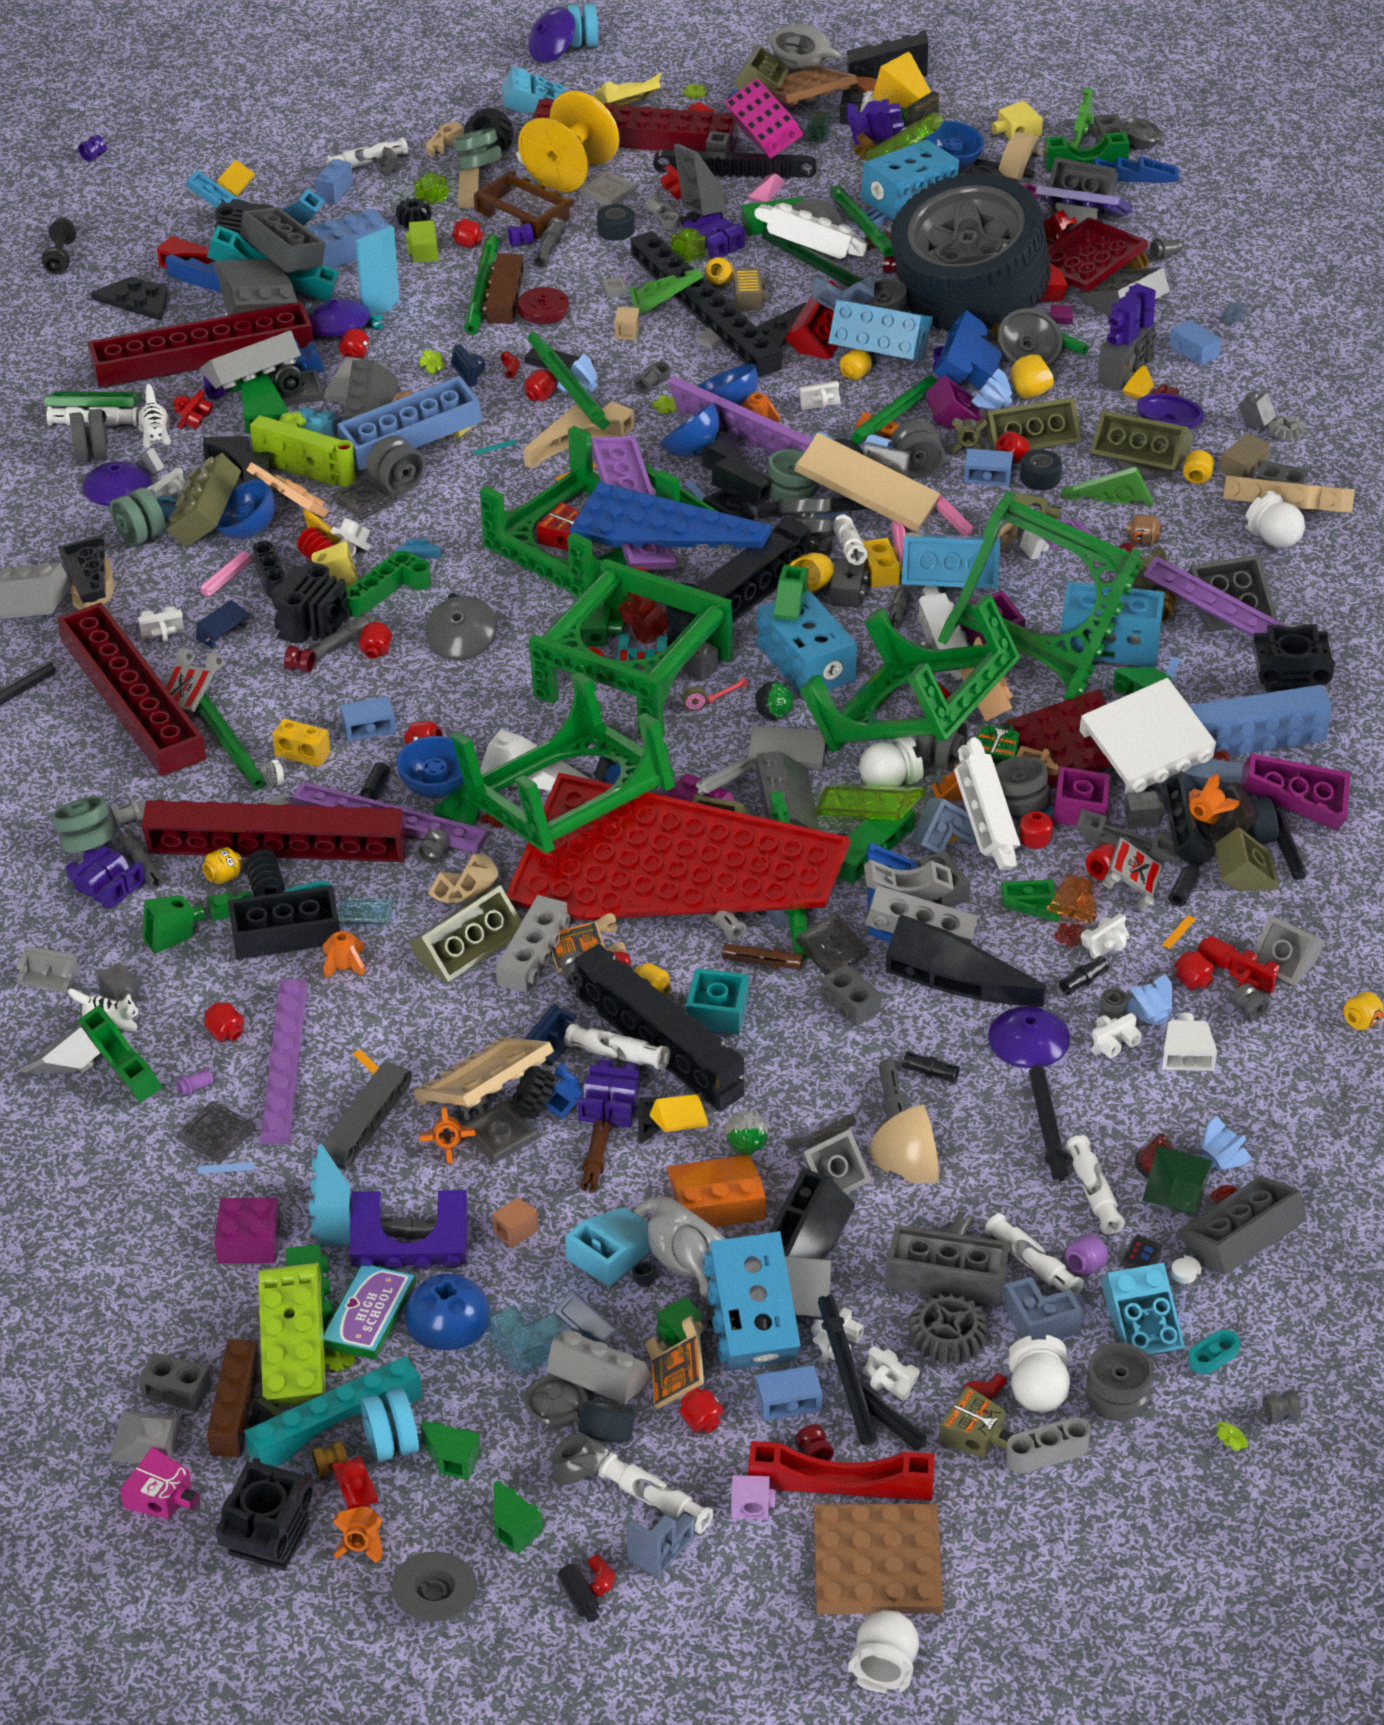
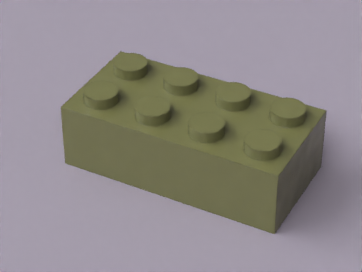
(203, 499)

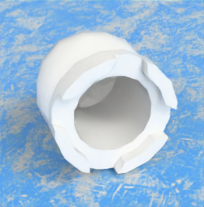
(1275, 520)
(891, 763)
(1039, 1373)
(884, 1652)

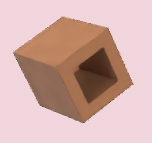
(515, 1222)

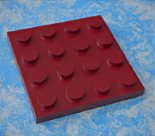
(1093, 253)
(1058, 731)

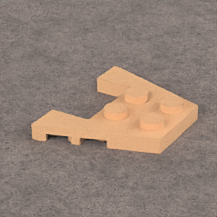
(291, 490)

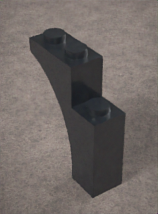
(238, 452)
(733, 473)

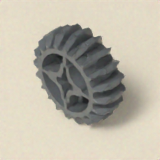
(950, 1321)

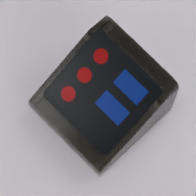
(1141, 1253)

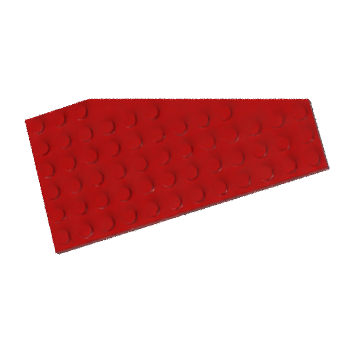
(675, 859)

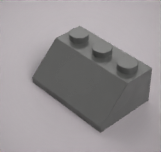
(1083, 177)

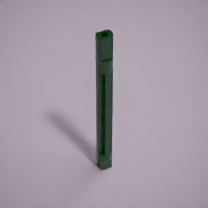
(813, 259)

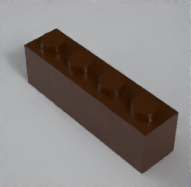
(504, 288)
(233, 1398)

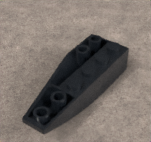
(957, 967)
(812, 1216)

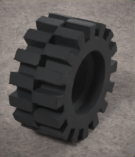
(533, 1092)

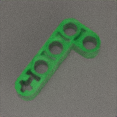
(386, 578)

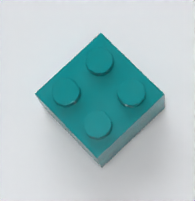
(718, 1000)

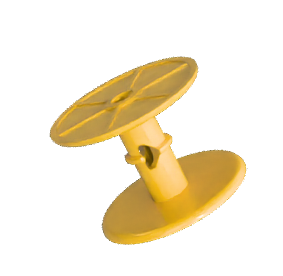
(562, 147)

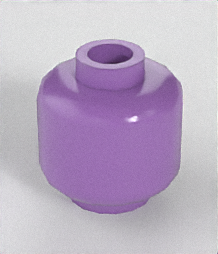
(1086, 1255)

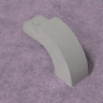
(925, 882)

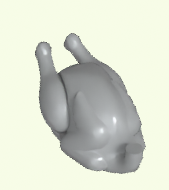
(802, 46)
(678, 1238)

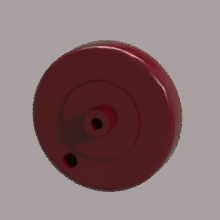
(543, 305)

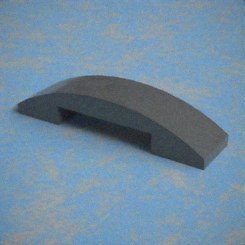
(1093, 828)

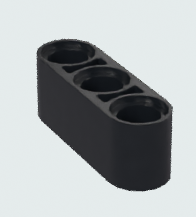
(268, 566)

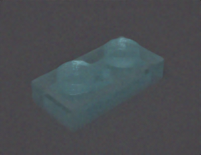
(365, 911)

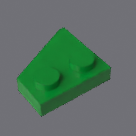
(458, 808)
(1030, 897)

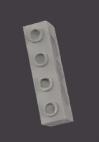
(890, 904)
(532, 944)

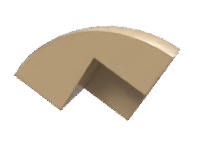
(474, 880)
(907, 1146)

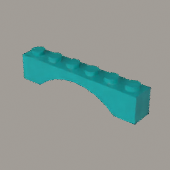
(231, 246)
(286, 1433)

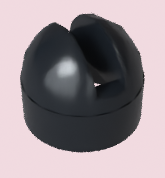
(644, 1274)

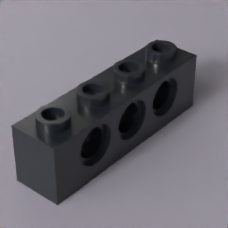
(1189, 835)

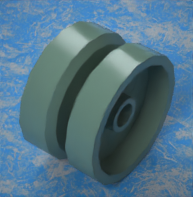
(477, 148)
(787, 482)
(137, 516)
(83, 824)

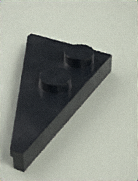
(780, 325)
(729, 504)

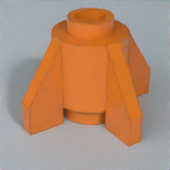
(761, 405)
(1209, 802)
(343, 953)
(451, 1139)
(359, 1532)

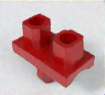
(671, 182)
(1058, 225)
(190, 408)
(1248, 970)
(354, 1483)

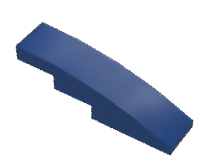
(1142, 171)
(193, 272)

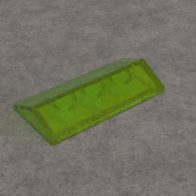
(908, 136)
(868, 800)

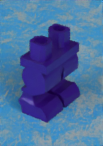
(875, 120)
(719, 234)
(1130, 313)
(105, 876)
(610, 1092)

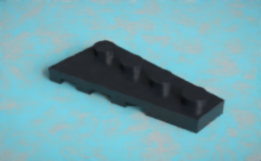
(86, 567)

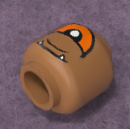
(1144, 529)

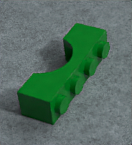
(1108, 149)
(119, 1054)

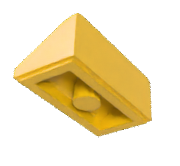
(235, 178)
(313, 520)
(679, 1113)

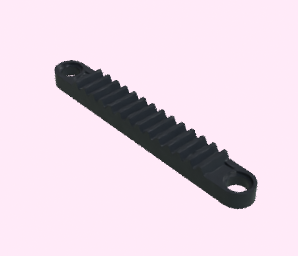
(746, 164)

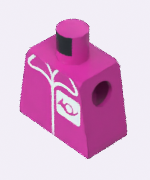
(158, 1486)

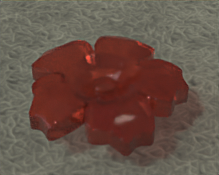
(1164, 388)
(1069, 934)

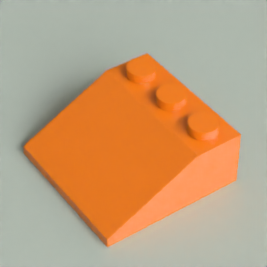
(720, 1190)

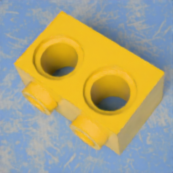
(882, 563)
(301, 742)

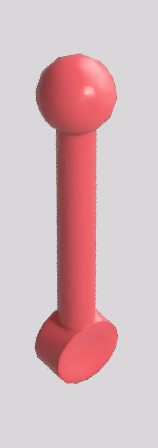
(741, 683)

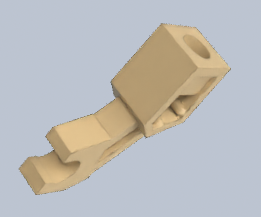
(444, 137)

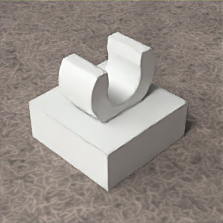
(1033, 545)

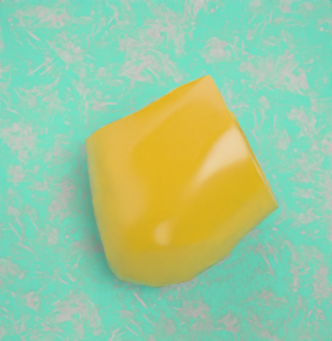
(1031, 376)
(819, 569)

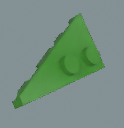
(1084, 119)
(661, 290)
(1115, 487)

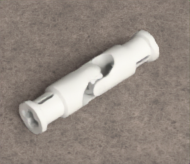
(369, 154)
(114, 415)
(849, 539)
(617, 1046)
(1095, 1185)
(1046, 1267)
(657, 1494)

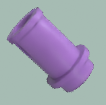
(195, 1081)

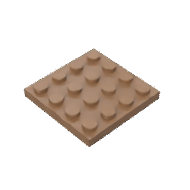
(812, 82)
(877, 1558)

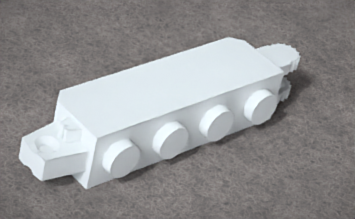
(811, 231)
(933, 612)
(986, 804)

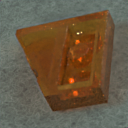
(1074, 899)

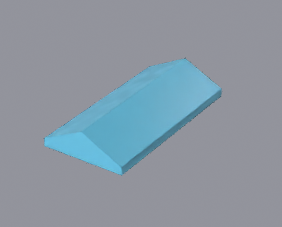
(378, 270)

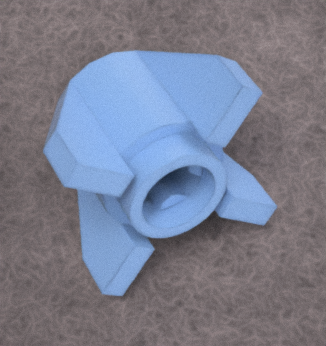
(584, 373)
(994, 393)
(1151, 1002)
(1223, 1146)

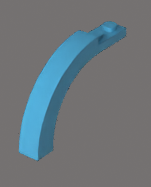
(210, 191)

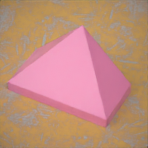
(767, 188)

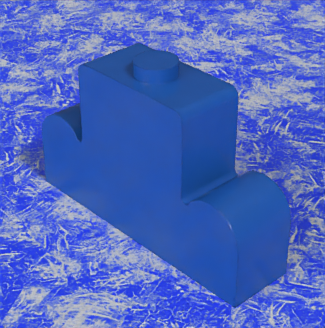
(968, 353)

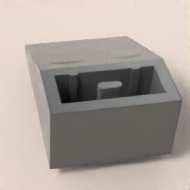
(1120, 362)

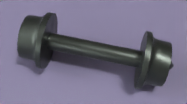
(55, 258)
(287, 378)

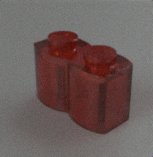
(644, 617)

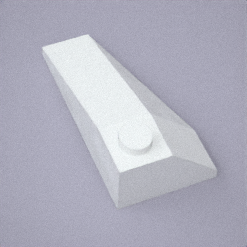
(508, 746)

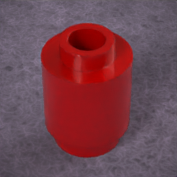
(1217, 952)

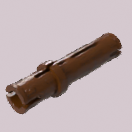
(774, 957)
(593, 1164)

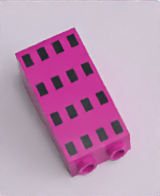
(763, 118)

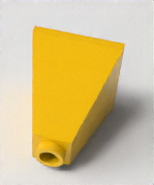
(900, 82)

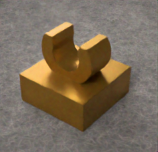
(865, 145)
(1139, 261)

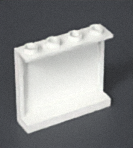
(1149, 735)

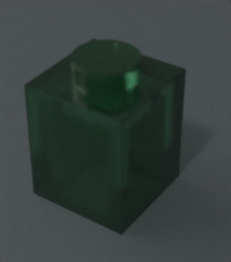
(819, 127)

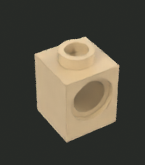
(627, 323)

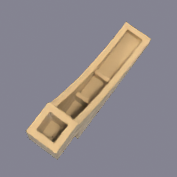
(556, 438)
(1298, 494)

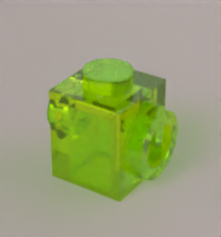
(432, 188)
(688, 244)

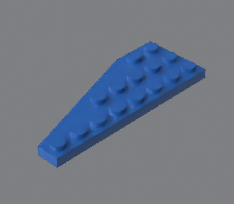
(637, 518)

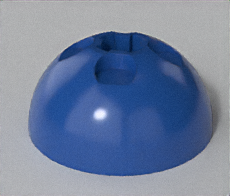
(959, 141)
(733, 384)
(693, 434)
(248, 510)
(430, 767)
(447, 1312)

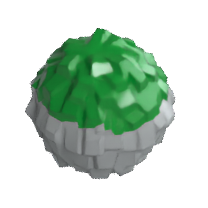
(746, 1131)

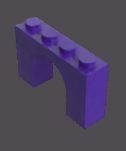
(443, 1246)

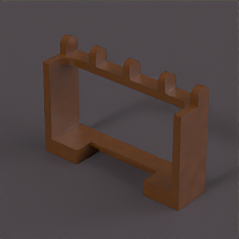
(488, 199)

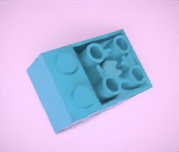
(523, 90)
(322, 423)
(331, 1201)
(608, 1244)
(1143, 1308)

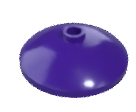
(551, 34)
(337, 317)
(1170, 409)
(114, 480)
(1029, 1037)

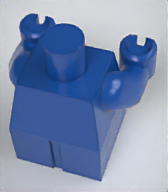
(309, 358)
(564, 1093)

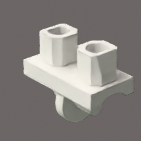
(819, 395)
(169, 485)
(353, 534)
(161, 624)
(1108, 936)
(1112, 1032)
(852, 1329)
(889, 1373)

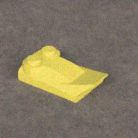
(627, 92)

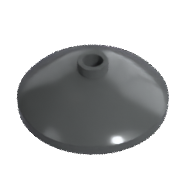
(1029, 328)
(464, 637)

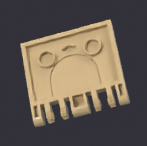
(484, 1072)

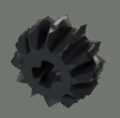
(413, 211)

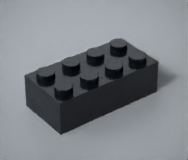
(283, 921)

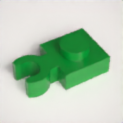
(219, 904)

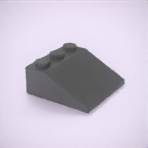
(697, 184)
(1118, 284)
(253, 285)
(1239, 578)

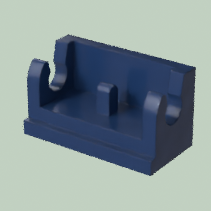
(220, 622)
(552, 1029)

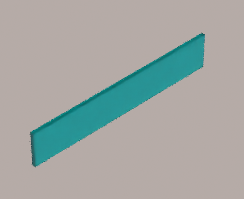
(494, 447)

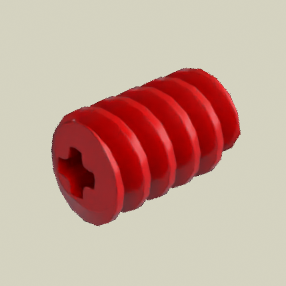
(311, 541)

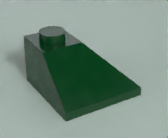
(1177, 1180)

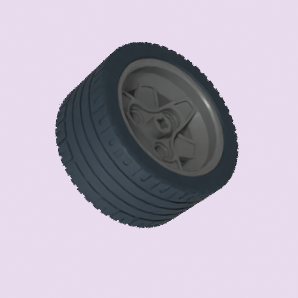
(971, 248)

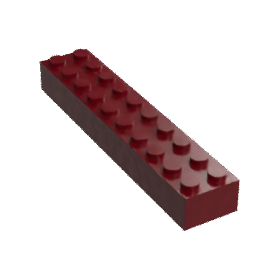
(661, 128)
(192, 343)
(132, 689)
(284, 829)

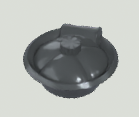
(1141, 132)
(555, 1401)
(577, 1458)

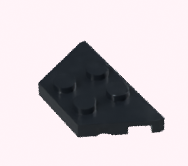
(135, 296)

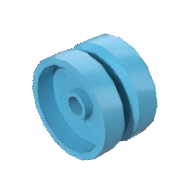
(585, 25)
(394, 1423)

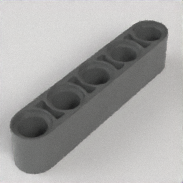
(367, 1113)

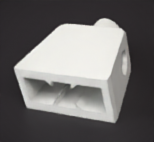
(1189, 1045)

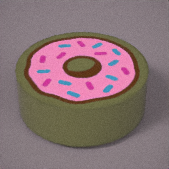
(694, 698)

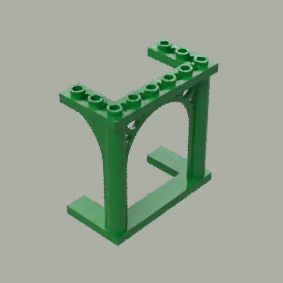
(504, 526)
(915, 664)
(1071, 665)
(652, 686)
(582, 728)

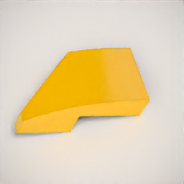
(1139, 384)

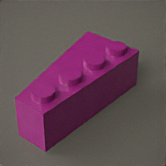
(1299, 787)

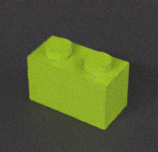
(422, 241)

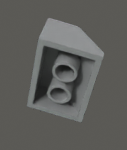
(32, 589)
(597, 1367)

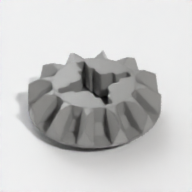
(1280, 428)

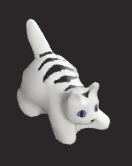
(153, 421)
(119, 1011)

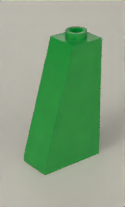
(262, 399)

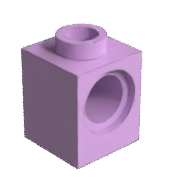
(751, 1497)

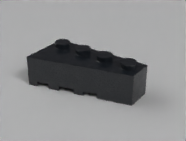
(867, 59)

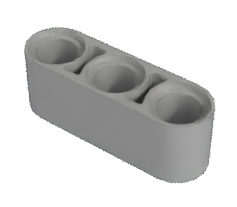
(1048, 1445)

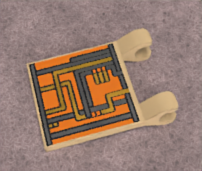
(585, 937)
(677, 1368)

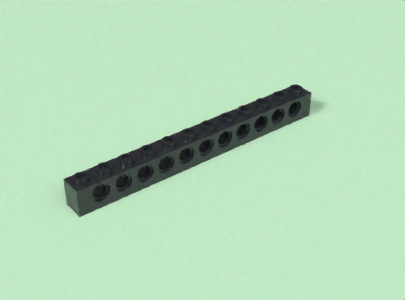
(708, 305)

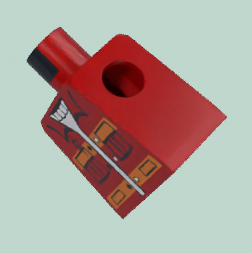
(555, 527)

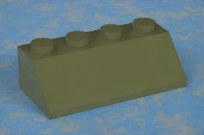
(764, 67)
(1040, 423)
(1153, 441)
(467, 934)

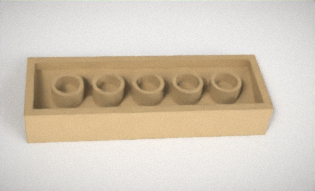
(867, 482)

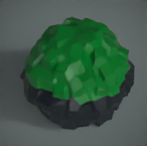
(774, 701)

